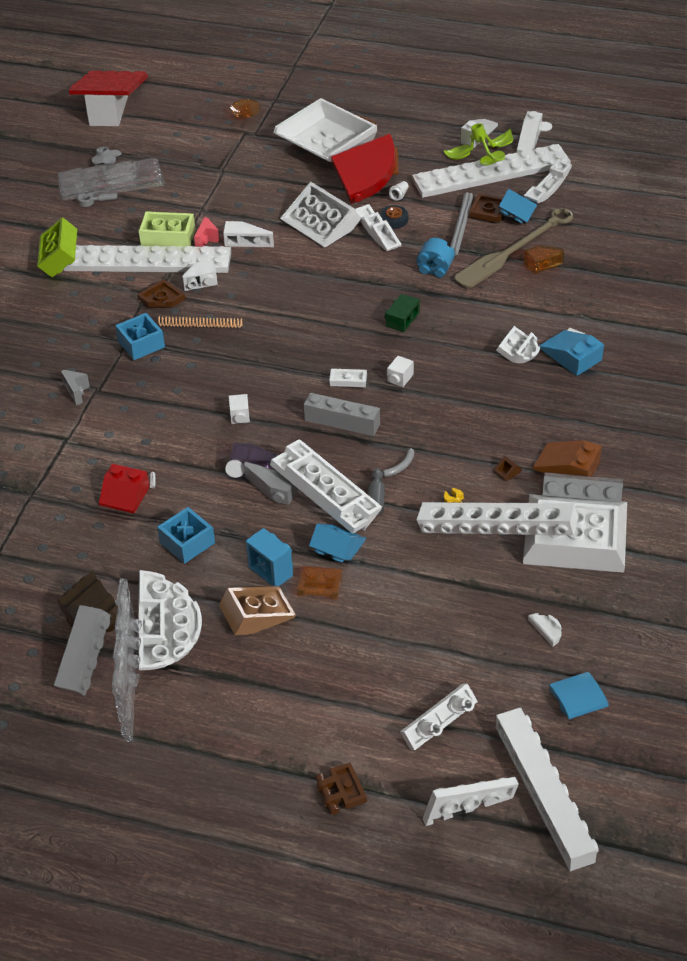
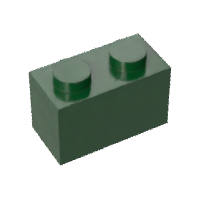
(402, 312)

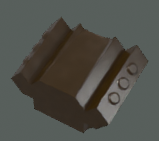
(89, 593)

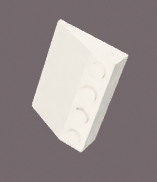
(321, 215)

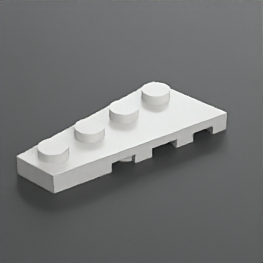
(468, 797)

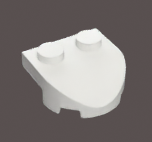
(519, 346)

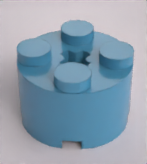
(435, 257)

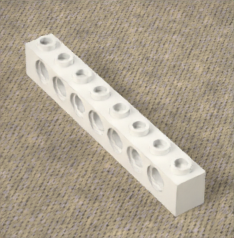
(498, 518)

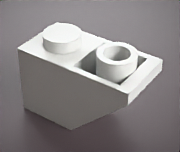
(200, 275)

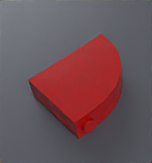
(366, 167)

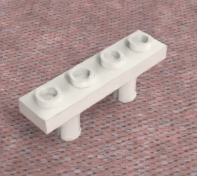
(439, 716)

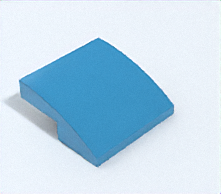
(578, 695)

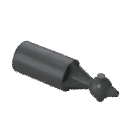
(376, 488)

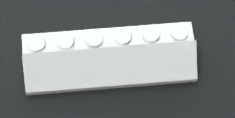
(326, 486)

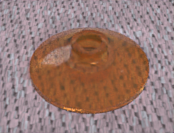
(245, 108)

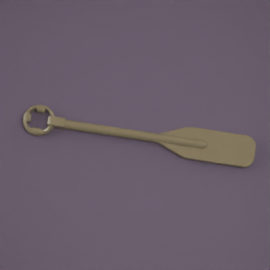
(493, 262)

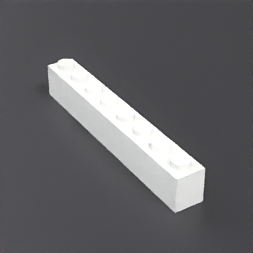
(546, 789)

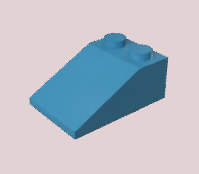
(574, 350)

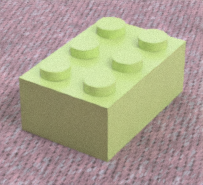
(167, 229)

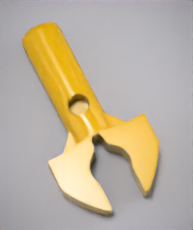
(458, 494)

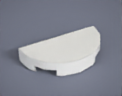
(547, 627)

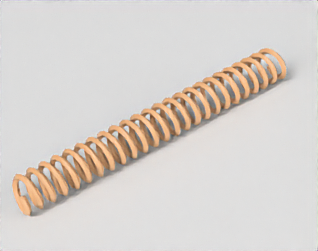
(203, 324)

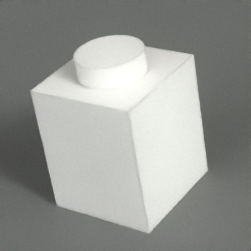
(400, 371)
(239, 408)

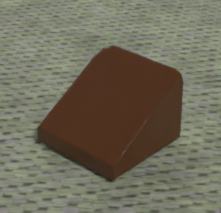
(507, 469)

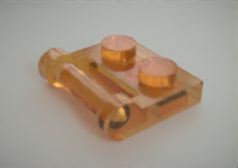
(320, 581)

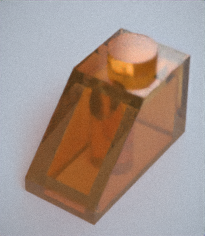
(543, 258)

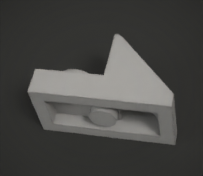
(75, 384)

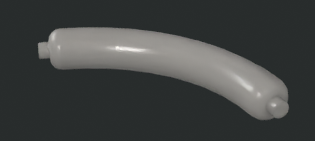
(400, 467)

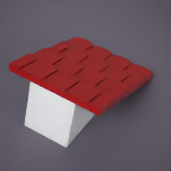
(107, 94)

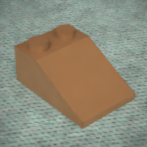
(255, 608)

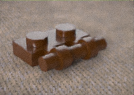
(347, 785)

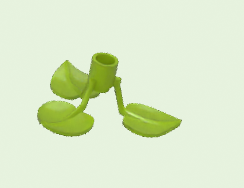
(479, 135)

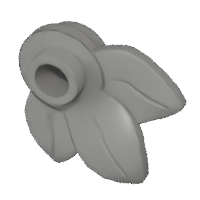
(105, 156)

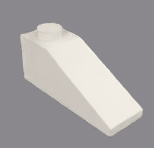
(466, 131)
(530, 131)
(246, 235)

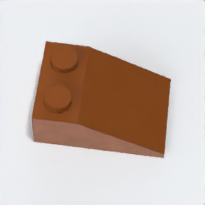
(569, 458)

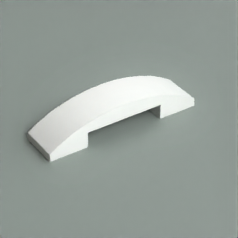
(550, 183)

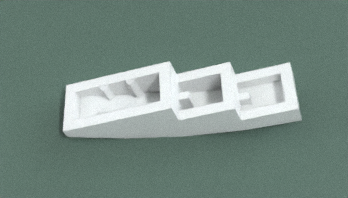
(377, 228)

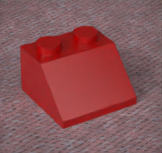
(123, 488)

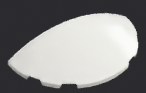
(168, 621)

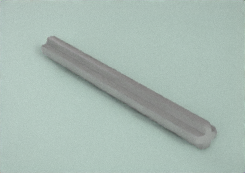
(461, 222)

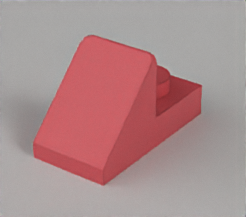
(205, 233)

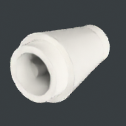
(398, 191)

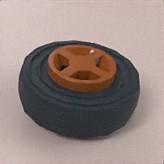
(395, 216)

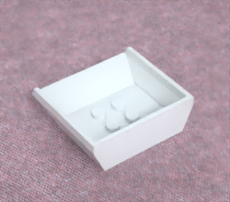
(326, 129)
(596, 543)

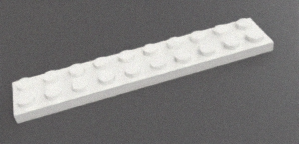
(475, 174)
(147, 258)

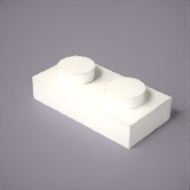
(348, 377)

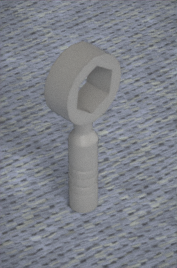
(86, 203)

